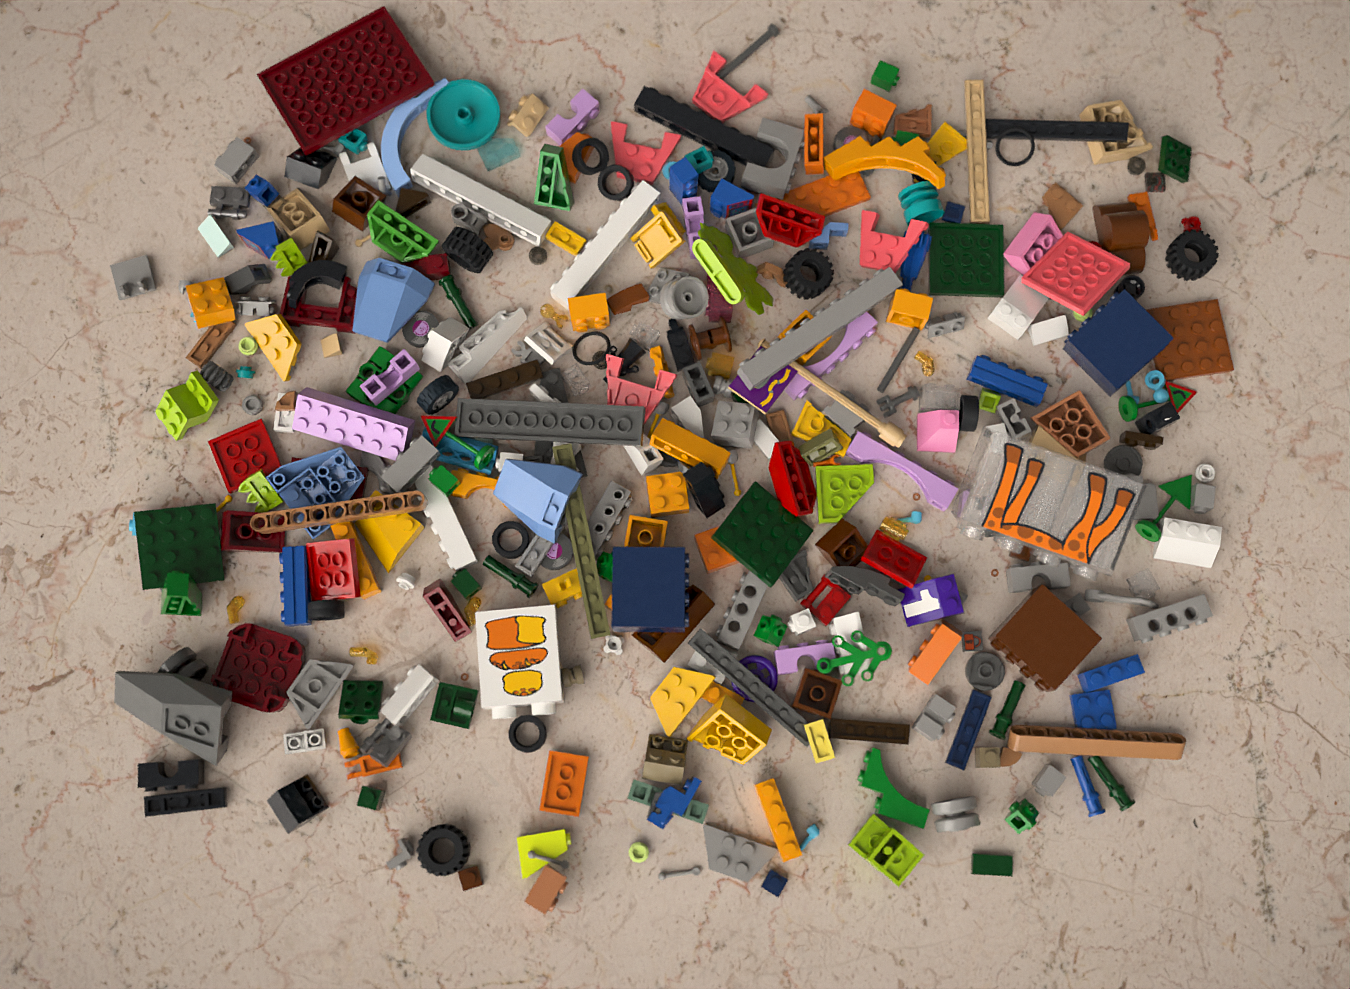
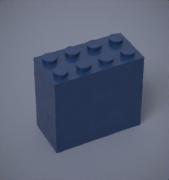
(1116, 342)
(650, 589)

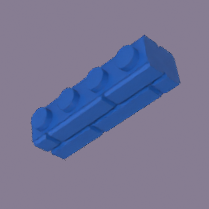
(1007, 381)
(295, 586)

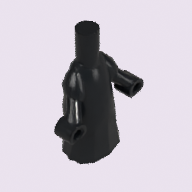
(631, 352)

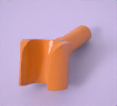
(830, 462)

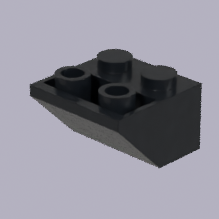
(310, 169)
(297, 803)

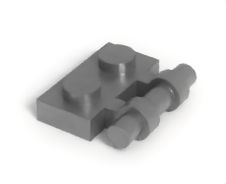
(228, 197)
(389, 746)

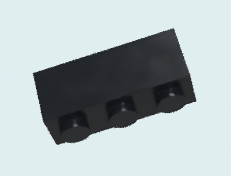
(704, 489)

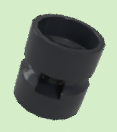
(1133, 285)

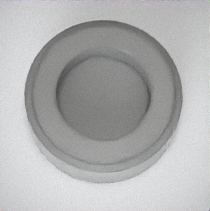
(252, 405)

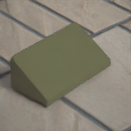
(820, 447)

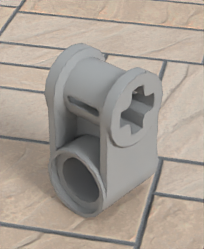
(471, 220)

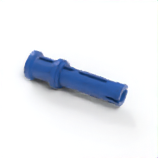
(1089, 795)

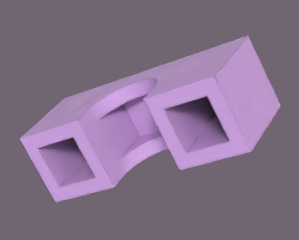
(585, 108)
(693, 216)
(399, 371)
(787, 658)

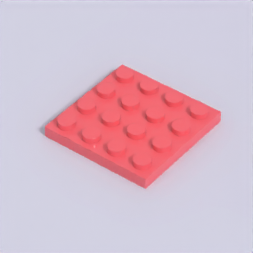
(1075, 273)

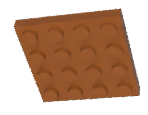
(1198, 340)

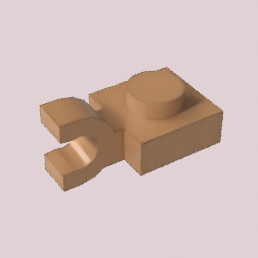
(770, 272)

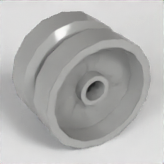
(684, 298)
(956, 818)

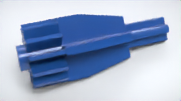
(912, 265)

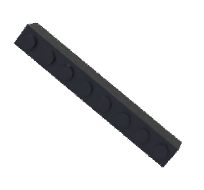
(701, 128)

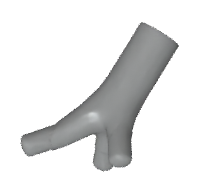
(814, 105)
(382, 187)

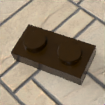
(1133, 439)

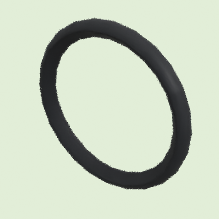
(1010, 130)
(584, 336)

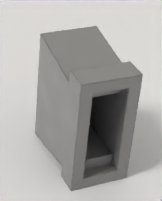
(843, 417)

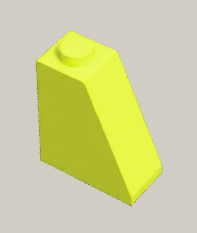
(547, 844)

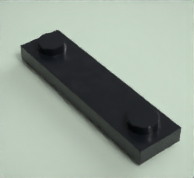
(185, 801)

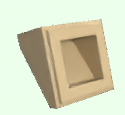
(331, 346)

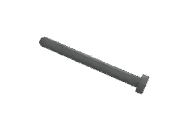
(772, 31)

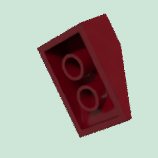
(240, 537)

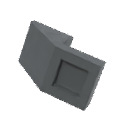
(243, 279)

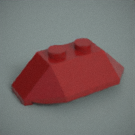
(787, 222)
(792, 479)

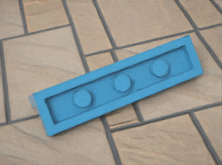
(459, 452)

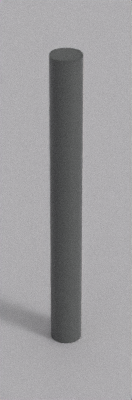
(899, 358)

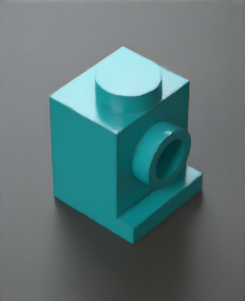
(355, 136)
(700, 155)

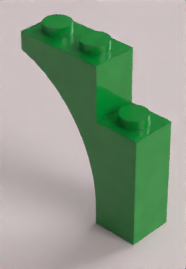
(890, 802)

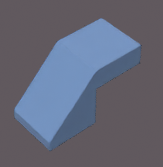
(830, 229)

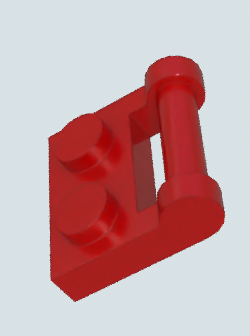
(830, 604)

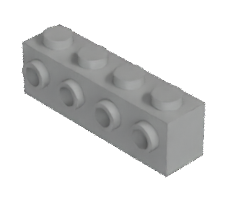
(607, 515)

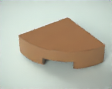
(287, 402)
(1009, 757)

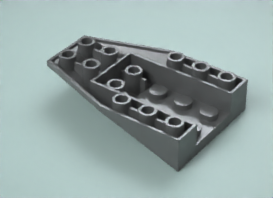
(178, 709)

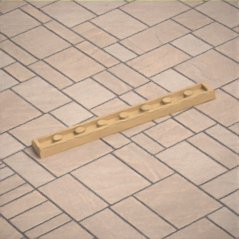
(976, 152)

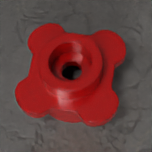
(1194, 220)

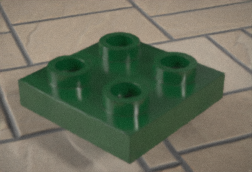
(1174, 159)
(360, 700)
(454, 705)

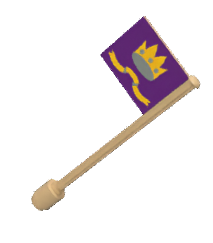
(768, 392)

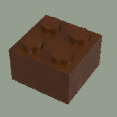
(816, 693)

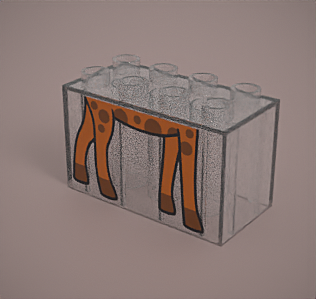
(1047, 504)

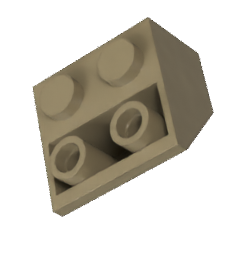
(665, 759)

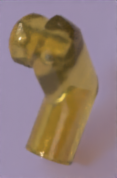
(927, 363)
(233, 608)
(470, 609)
(364, 652)

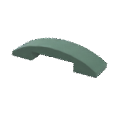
(645, 793)

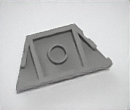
(315, 687)
(735, 854)

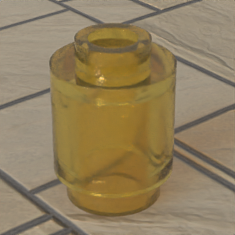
(894, 528)

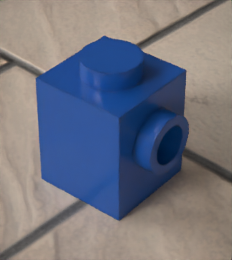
(261, 190)

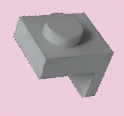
(400, 860)

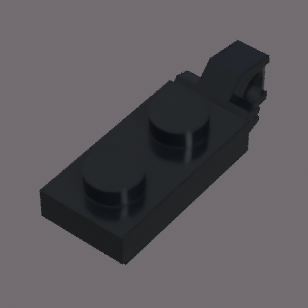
(679, 345)

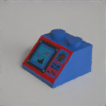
(729, 200)
(261, 238)

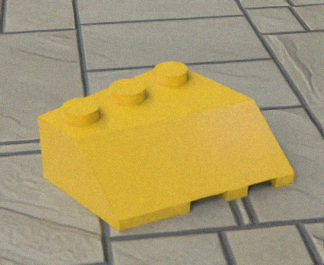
(390, 534)
(731, 731)

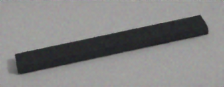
(1059, 130)

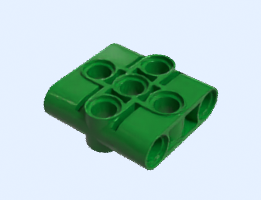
(381, 359)

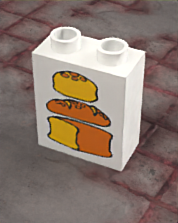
(519, 660)

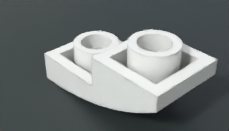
(764, 439)
(304, 741)

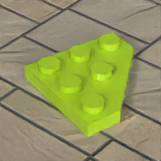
(840, 488)

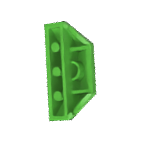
(398, 235)

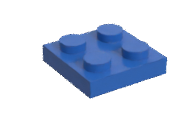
(1093, 710)

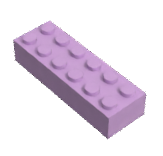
(352, 424)

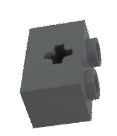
(698, 384)

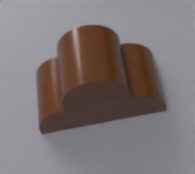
(1123, 232)

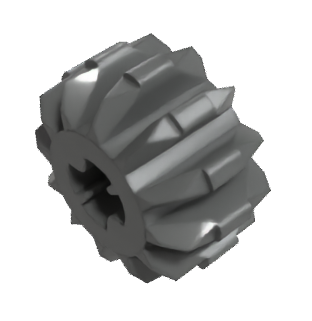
(216, 376)

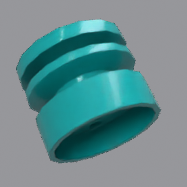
(921, 202)

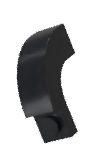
(314, 273)

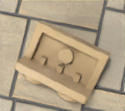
(527, 114)

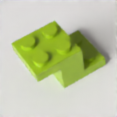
(186, 405)
(886, 850)

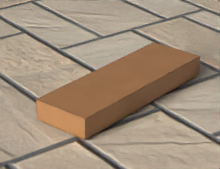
(210, 343)

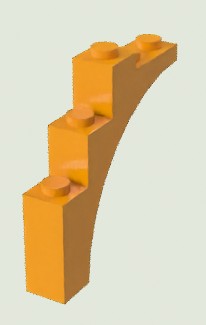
(887, 153)

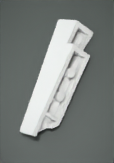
(485, 343)

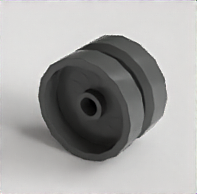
(185, 664)

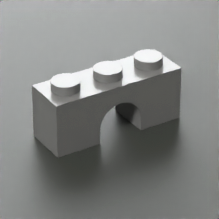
(1020, 578)

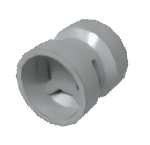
(721, 386)

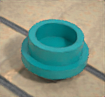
(245, 372)

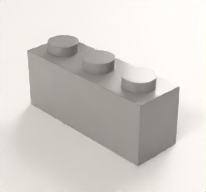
(410, 464)

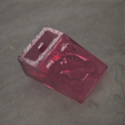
(717, 304)

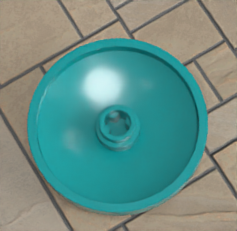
(463, 115)

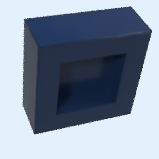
(953, 213)
(774, 883)

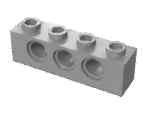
(1197, 606)
(735, 639)

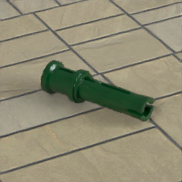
(454, 295)
(517, 580)
(1004, 718)
(1116, 790)

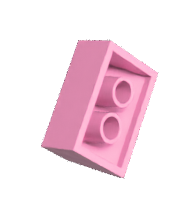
(1032, 242)

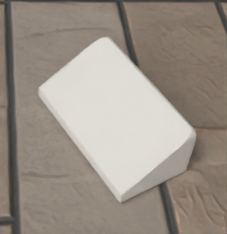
(1048, 330)

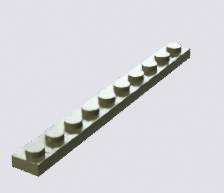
(583, 551)

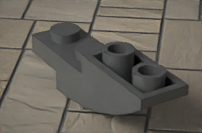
(860, 579)

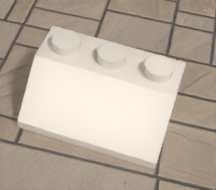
(1187, 542)
(844, 627)
(408, 695)

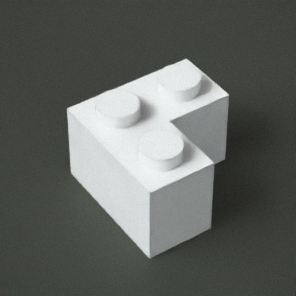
(443, 342)

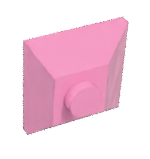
(937, 431)

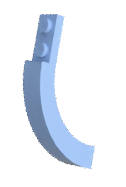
(394, 133)

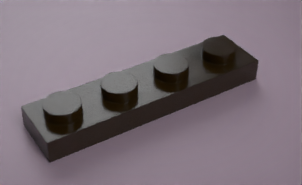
(505, 380)
(869, 731)

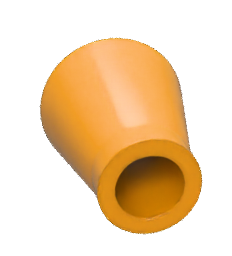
(348, 745)

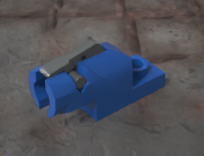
(671, 801)

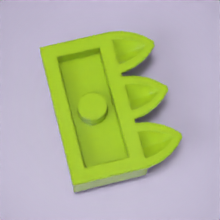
(289, 257)
(261, 492)

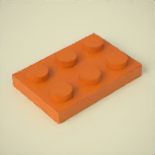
(564, 783)

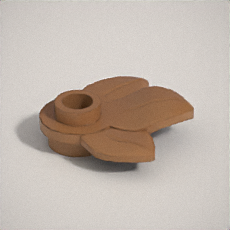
(495, 237)

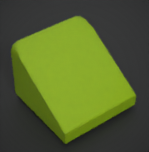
(989, 400)

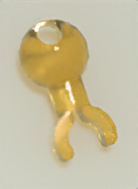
(550, 312)

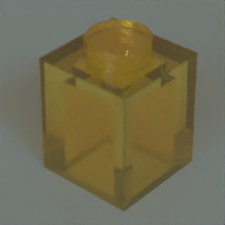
(720, 365)

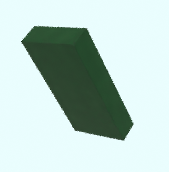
(992, 865)

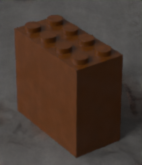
(1044, 639)

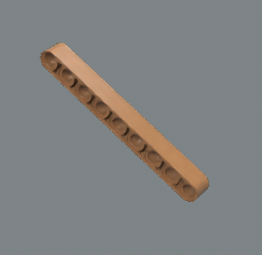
(330, 509)
(1096, 742)

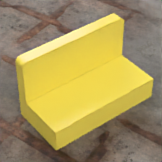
(819, 741)

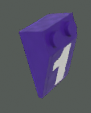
(931, 601)

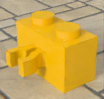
(563, 588)

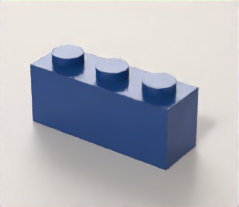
(683, 180)
(1110, 673)

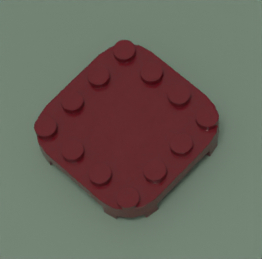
(259, 667)

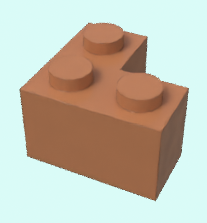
(546, 889)

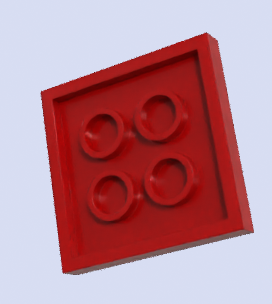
(244, 453)
(333, 569)

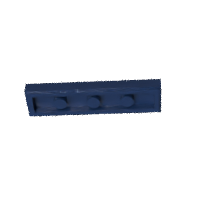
(968, 730)

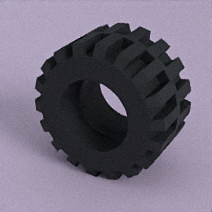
(1201, 245)
(467, 250)
(818, 264)
(426, 855)

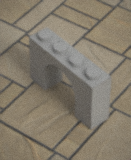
(775, 181)

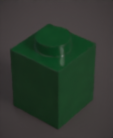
(465, 584)
(371, 798)

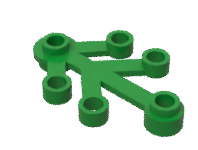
(857, 657)

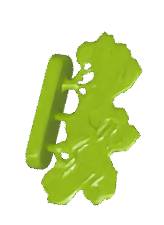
(729, 272)

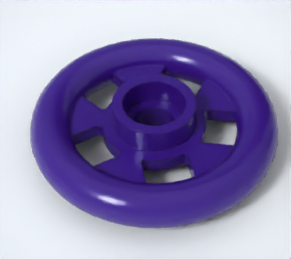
(761, 663)

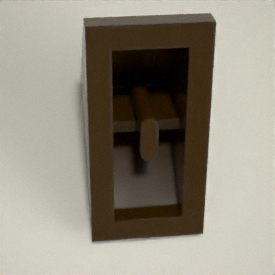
(411, 202)
(323, 248)

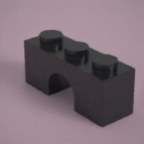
(153, 775)

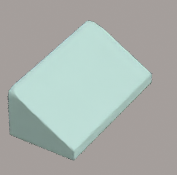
(215, 236)

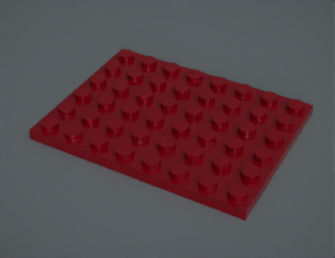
(345, 80)

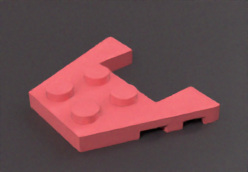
(719, 98)
(642, 161)
(886, 250)
(633, 394)

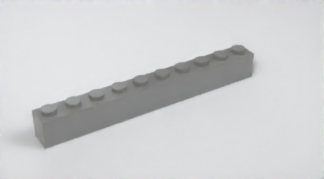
(819, 328)

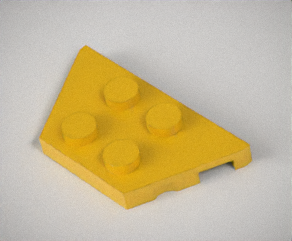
(276, 342)
(678, 696)

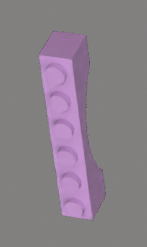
(854, 333)
(936, 491)

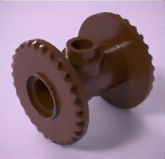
(710, 338)

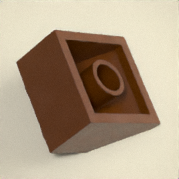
(355, 202)
(842, 545)

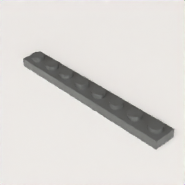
(750, 685)

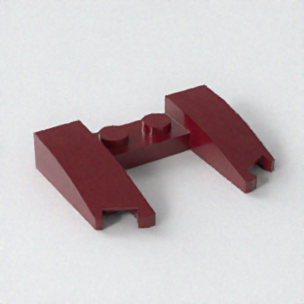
(338, 318)

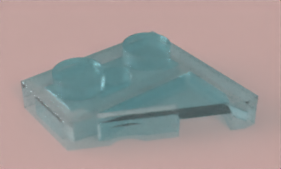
(498, 152)

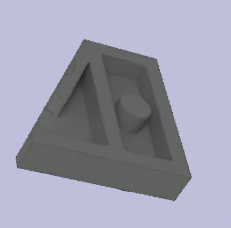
(796, 577)

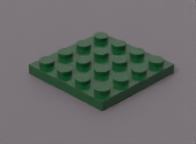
(966, 260)
(762, 534)
(179, 541)

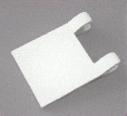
(366, 169)

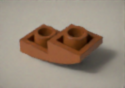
(625, 299)

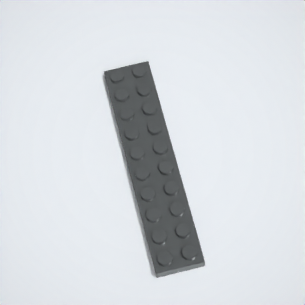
(550, 422)

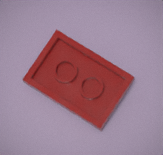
(894, 559)

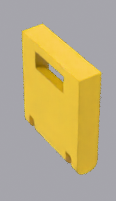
(655, 241)

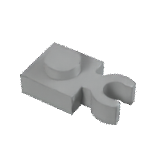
(528, 355)

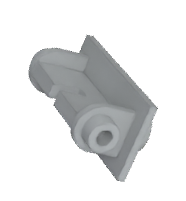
(263, 305)
(952, 323)

